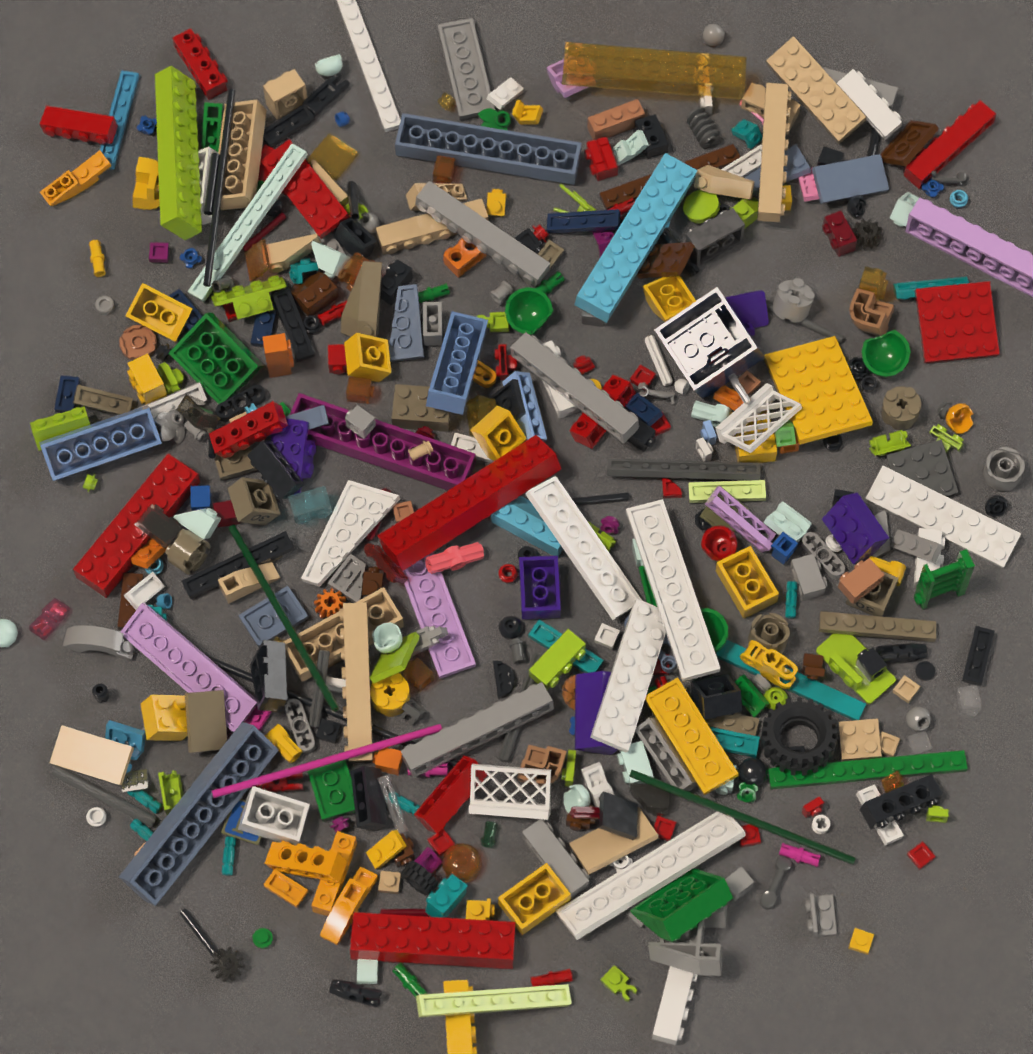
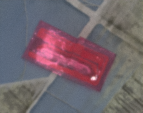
(49, 619)

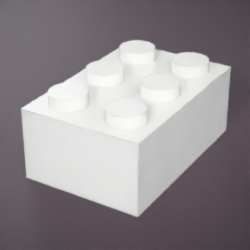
(273, 816)

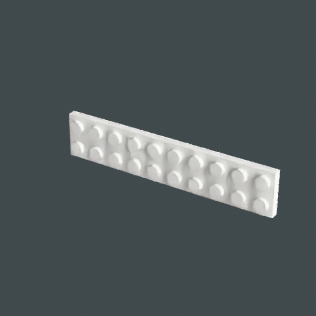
(673, 590)
(649, 873)

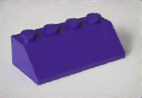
(588, 698)

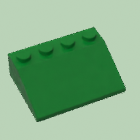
(216, 358)
(683, 904)

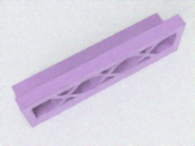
(738, 521)

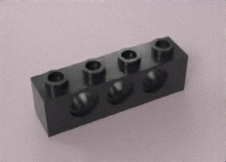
(925, 787)

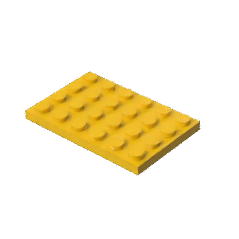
(823, 385)

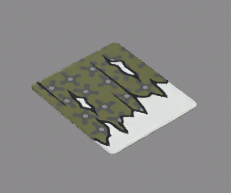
(135, 780)

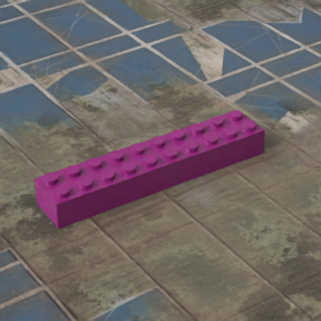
(389, 446)

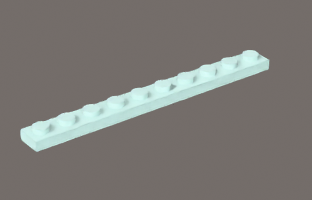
(250, 219)

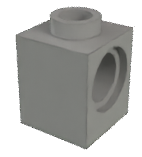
(360, 421)
(739, 883)

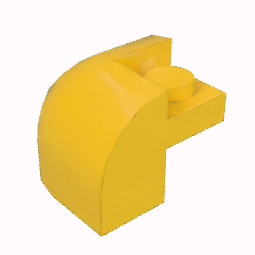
(147, 184)

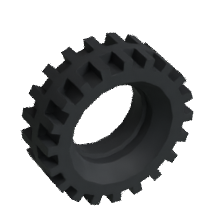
(799, 714)

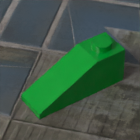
(212, 125)

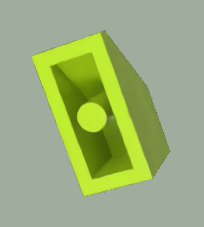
(747, 210)

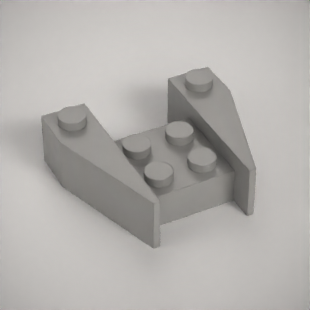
(689, 951)

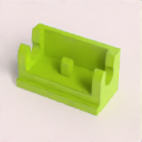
(171, 790)

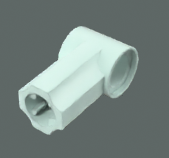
(706, 412)

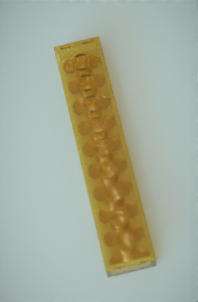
(654, 70)

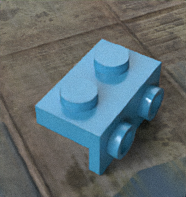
(122, 733)

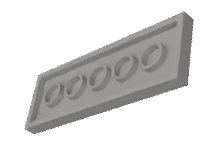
(465, 67)

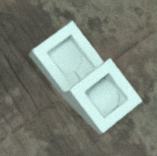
(629, 148)
(367, 971)

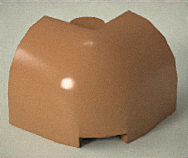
(869, 314)
(541, 758)

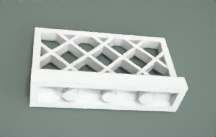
(750, 412)
(510, 808)

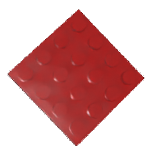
(957, 322)

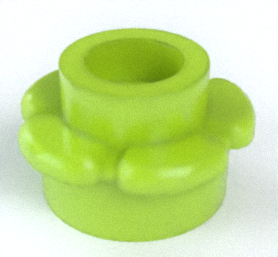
(90, 482)

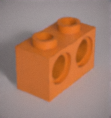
(467, 258)

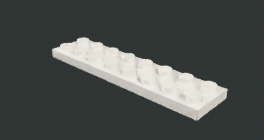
(935, 511)
(583, 547)
(630, 677)

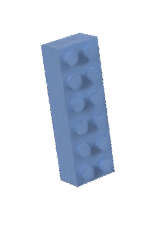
(457, 363)
(100, 442)

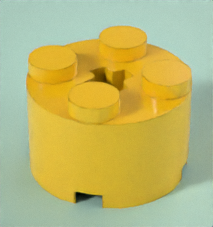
(386, 704)

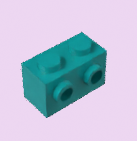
(446, 898)

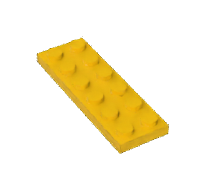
(691, 736)

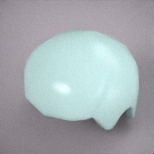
(329, 66)
(8, 633)
(387, 637)
(576, 796)

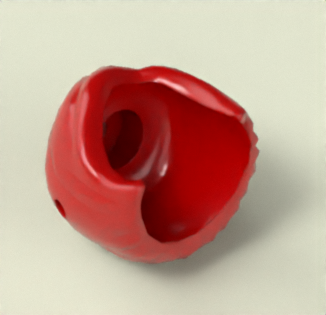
(718, 539)

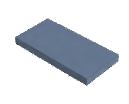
(850, 178)

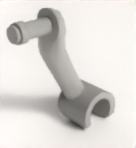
(656, 393)

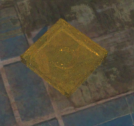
(333, 156)

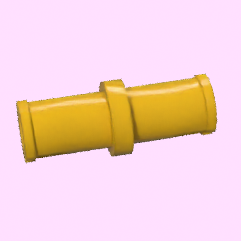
(97, 258)

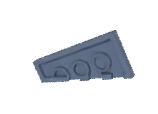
(796, 167)
(406, 334)

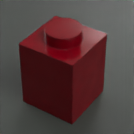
(226, 513)

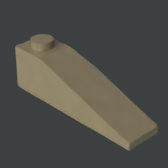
(363, 304)

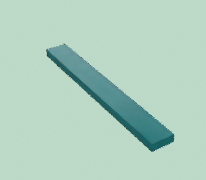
(803, 686)

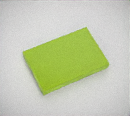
(396, 661)

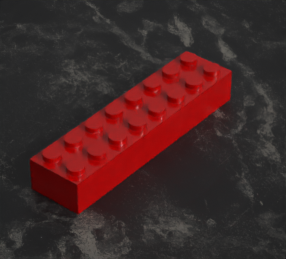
(112, 552)
(432, 940)

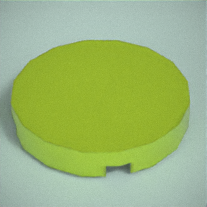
(701, 206)

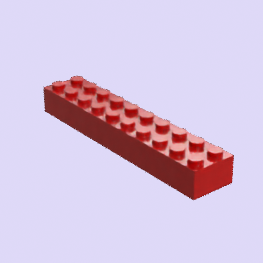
(469, 502)

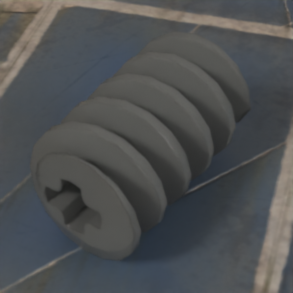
(702, 128)

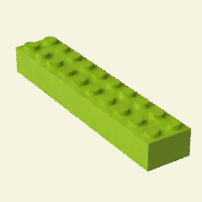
(178, 153)

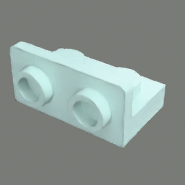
(788, 521)

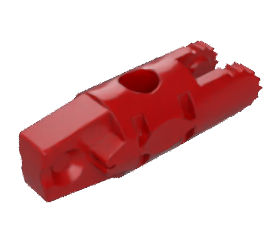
(283, 784)

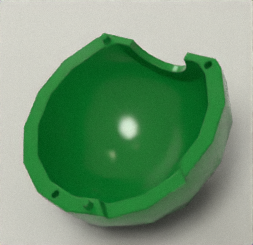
(528, 310)
(886, 354)
(716, 628)

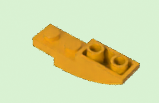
(78, 180)
(347, 903)

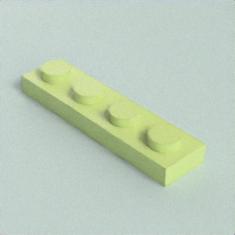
(741, 490)

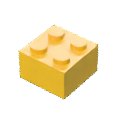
(367, 357)
(145, 380)
(498, 433)
(165, 717)

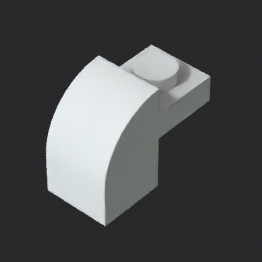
(596, 782)

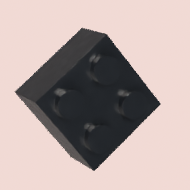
(716, 696)

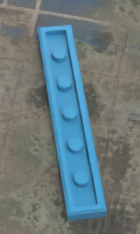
(120, 110)

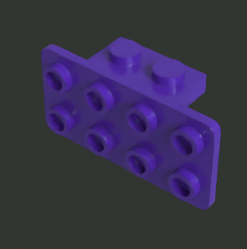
(751, 309)
(296, 448)

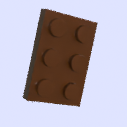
(908, 143)
(666, 260)

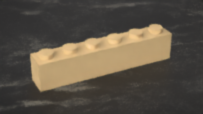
(418, 230)

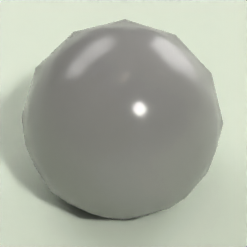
(713, 35)
(369, 222)
(918, 718)

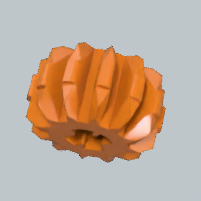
(325, 600)

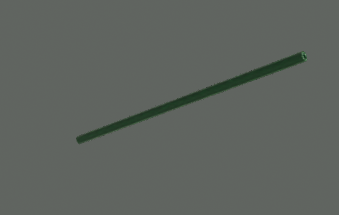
(284, 619)
(742, 817)

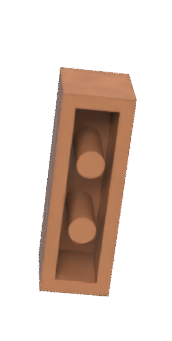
(615, 120)

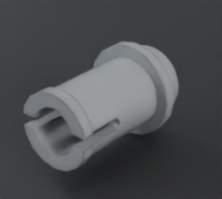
(199, 435)

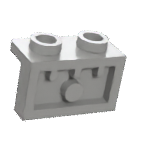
(822, 915)

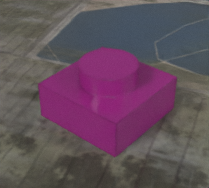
(159, 252)
(428, 860)

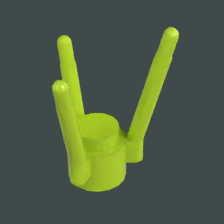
(584, 206)

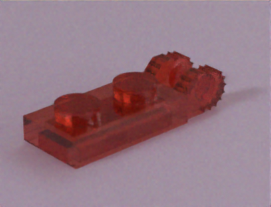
(385, 563)

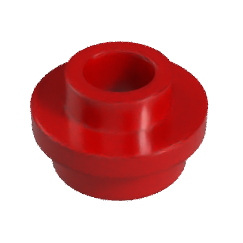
(508, 568)

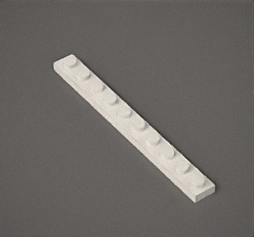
(369, 64)

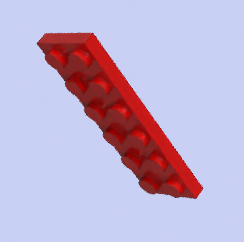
(309, 194)

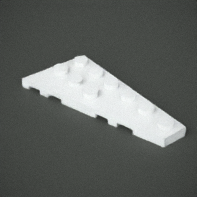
(352, 520)

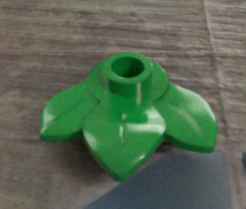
(491, 118)

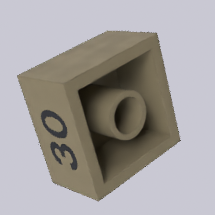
(253, 501)
(877, 600)

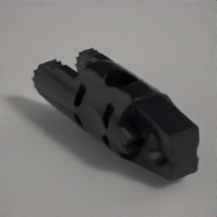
(902, 652)
(355, 992)

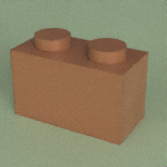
(860, 580)

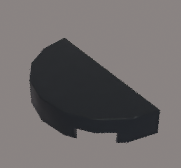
(504, 678)

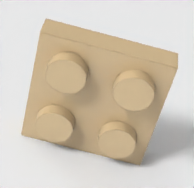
(860, 739)

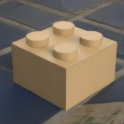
(284, 93)

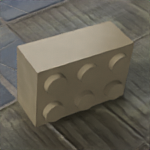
(411, 410)

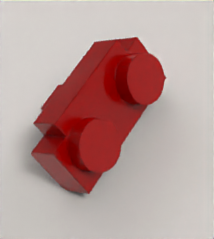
(506, 362)

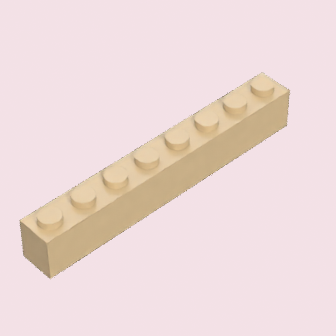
(772, 153)
(357, 678)

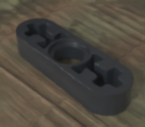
(242, 395)

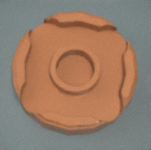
(137, 342)

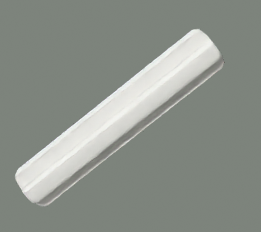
(658, 360)

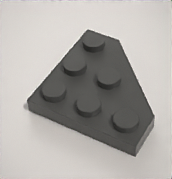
(927, 466)

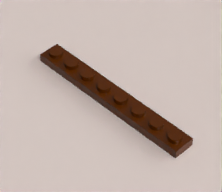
(719, 159)

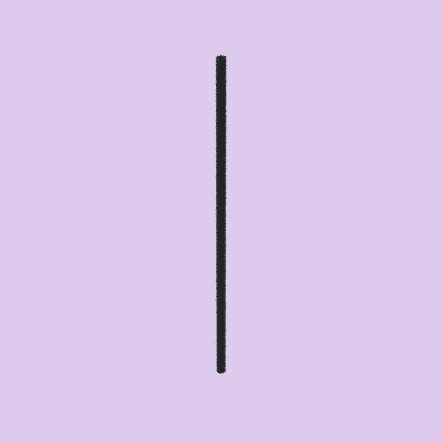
(308, 701)

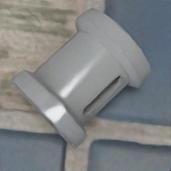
(501, 292)

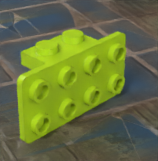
(250, 299)
(841, 654)

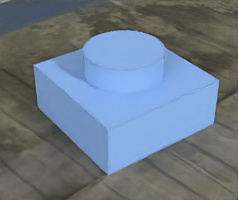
(708, 432)

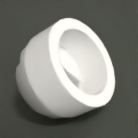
(682, 386)

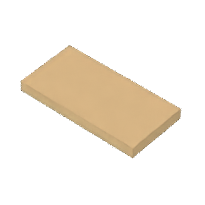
(91, 755)
(603, 847)

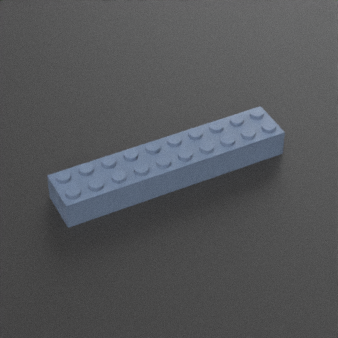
(489, 148)
(197, 814)

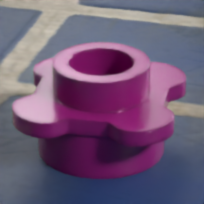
(609, 525)
(340, 823)

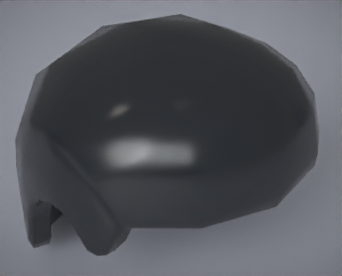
(753, 771)

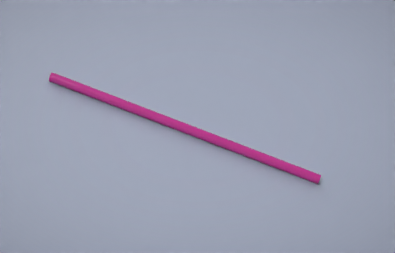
(326, 761)

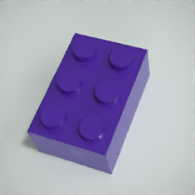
(855, 528)
(539, 587)

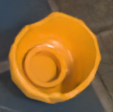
(959, 418)

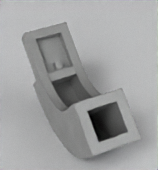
(100, 639)

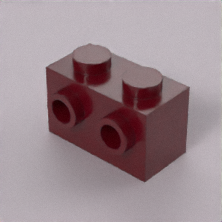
(839, 233)

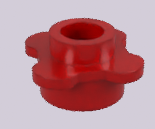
(540, 233)

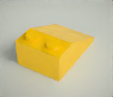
(668, 296)
(158, 312)
(764, 453)

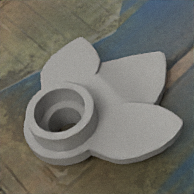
(170, 427)

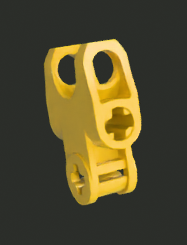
(770, 664)

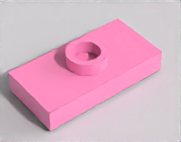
(808, 187)

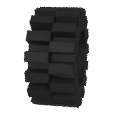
(419, 878)

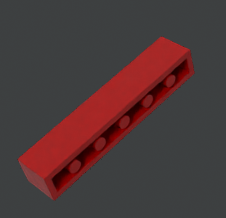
(950, 143)

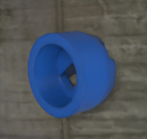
(342, 119)

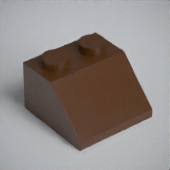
(314, 293)

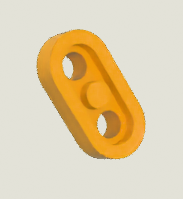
(483, 371)

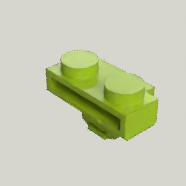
(170, 378)
(947, 440)

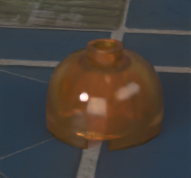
(462, 861)

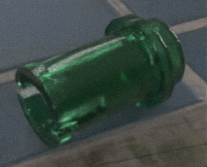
(489, 834)

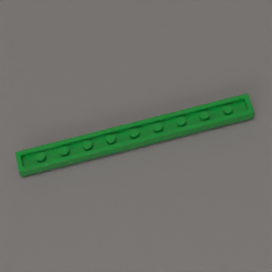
(871, 769)

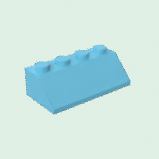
(525, 522)

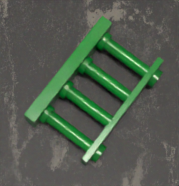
(944, 579)

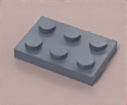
(264, 622)

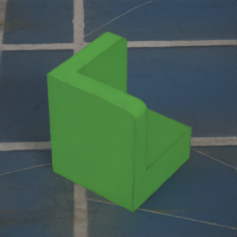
(785, 435)

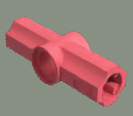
(454, 558)

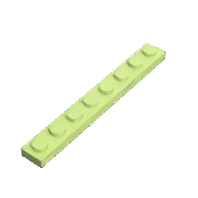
(493, 1000)

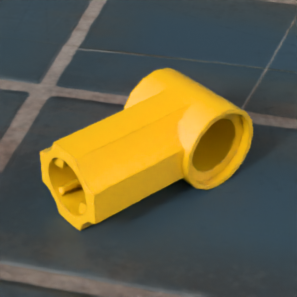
(893, 567)
(286, 747)

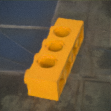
(306, 861)
(329, 891)

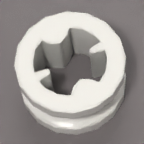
(821, 818)

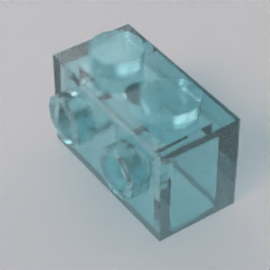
(310, 505)

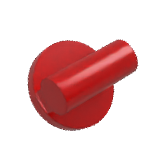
(583, 364)

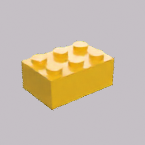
(747, 582)
(534, 899)

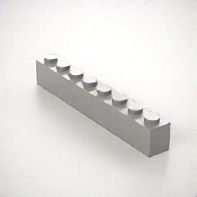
(482, 234)
(575, 387)
(477, 729)

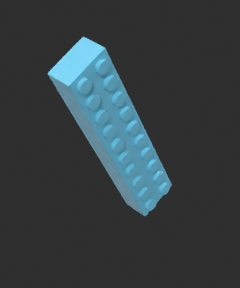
(635, 238)

